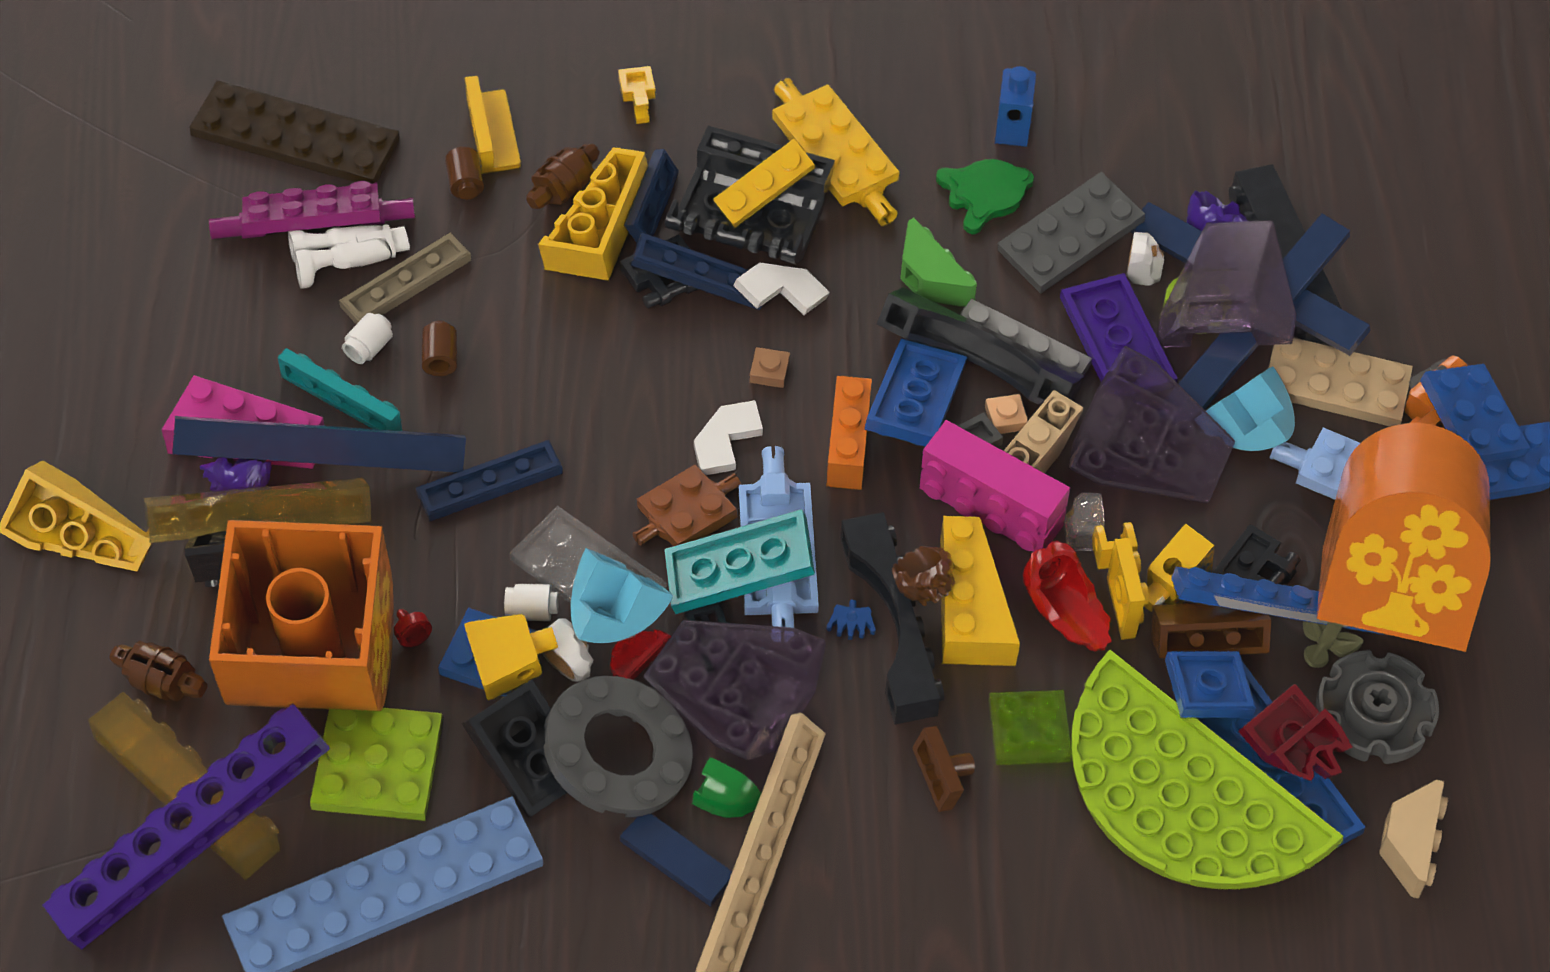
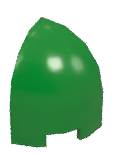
(725, 791)

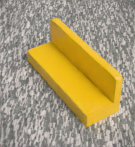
(492, 128)

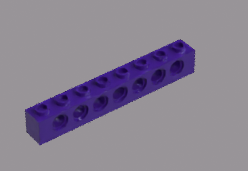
(179, 847)

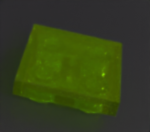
(1030, 727)

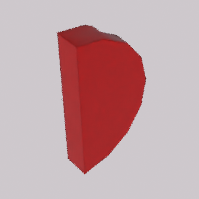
(635, 653)

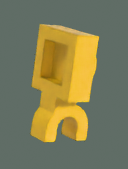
(637, 86)

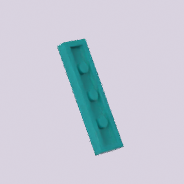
(337, 392)

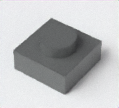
(984, 429)

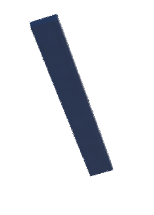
(1312, 312)
(1234, 348)
(318, 444)

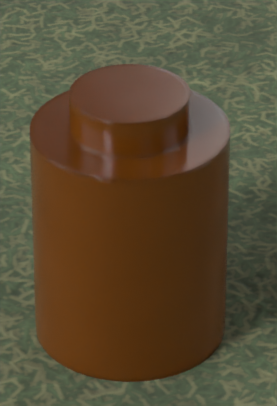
(464, 173)
(439, 348)

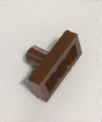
(941, 769)

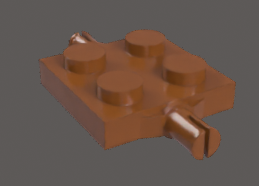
(686, 507)

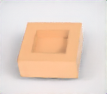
(1006, 413)

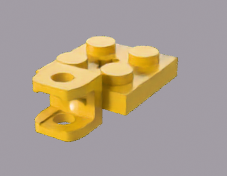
(1122, 577)

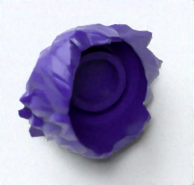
(1208, 209)
(241, 475)

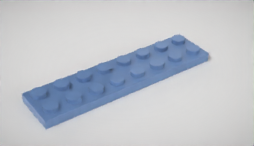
(383, 890)

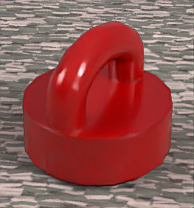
(411, 628)

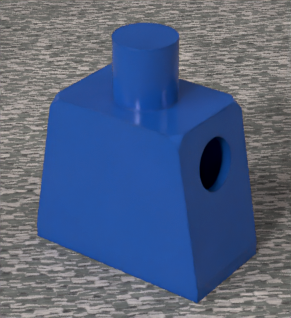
(1015, 94)

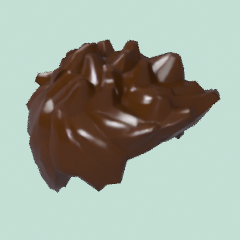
(924, 574)

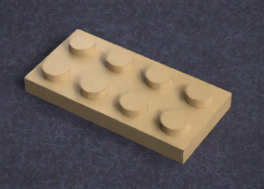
(1342, 383)

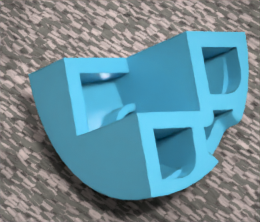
(1257, 413)
(613, 601)

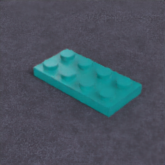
(739, 561)

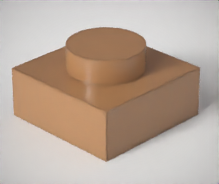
(769, 367)

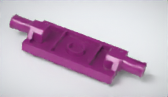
(310, 210)

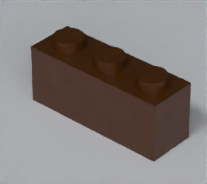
(1209, 629)

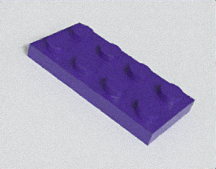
(1108, 319)

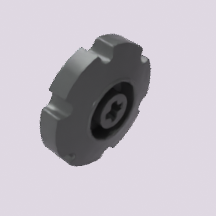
(1379, 705)

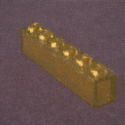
(166, 766)

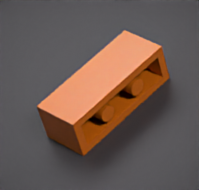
(848, 432)

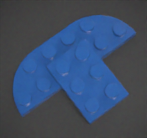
(1475, 410)

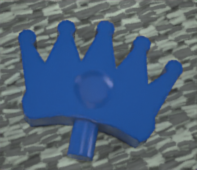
(851, 618)

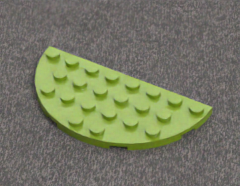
(1181, 793)

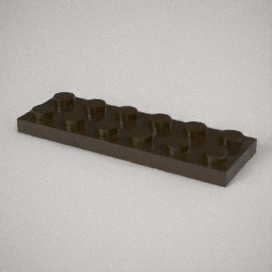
(294, 133)

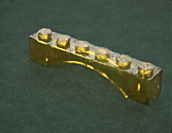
(208, 512)

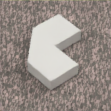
(795, 284)
(727, 424)

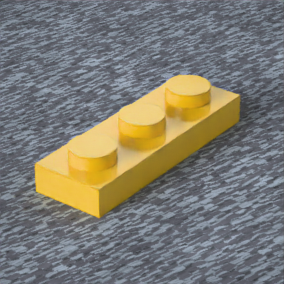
(764, 183)

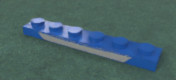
(1248, 595)

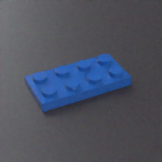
(915, 392)

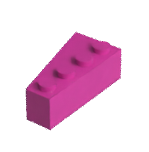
(217, 401)

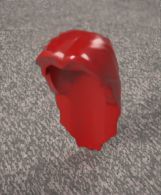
(1067, 596)

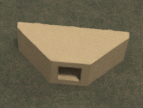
(1046, 432)
(1412, 836)

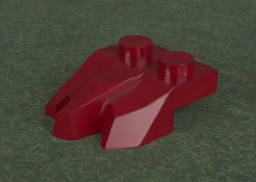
(1297, 736)

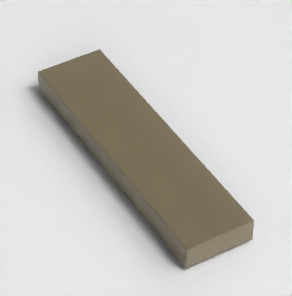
(406, 278)

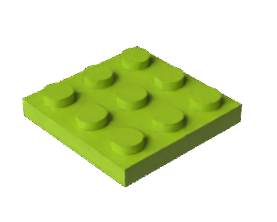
(378, 763)

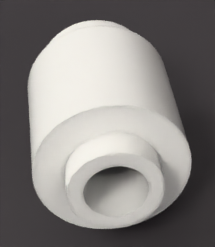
(367, 338)
(532, 600)

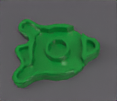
(985, 189)

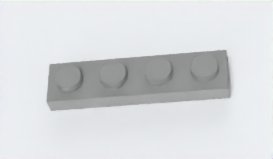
(1027, 336)

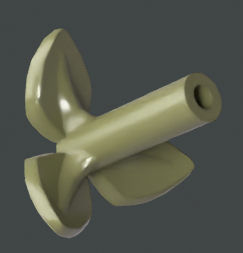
(1327, 638)

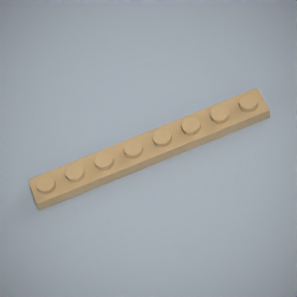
(762, 847)

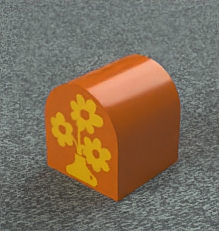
(1409, 537)
(303, 616)

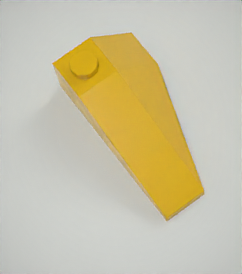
(67, 518)

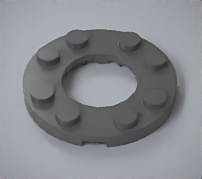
(587, 780)

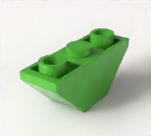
(933, 270)

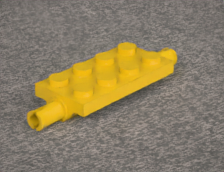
(830, 130)

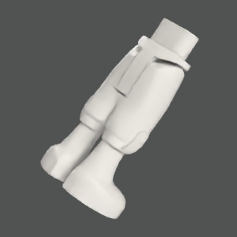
(347, 248)

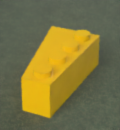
(593, 229)
(975, 613)

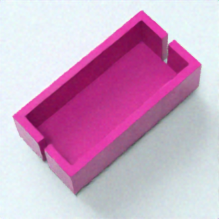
(993, 486)

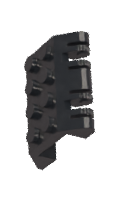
(777, 228)

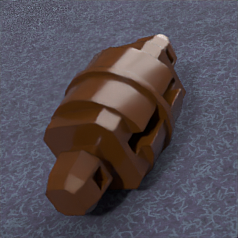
(562, 175)
(158, 671)

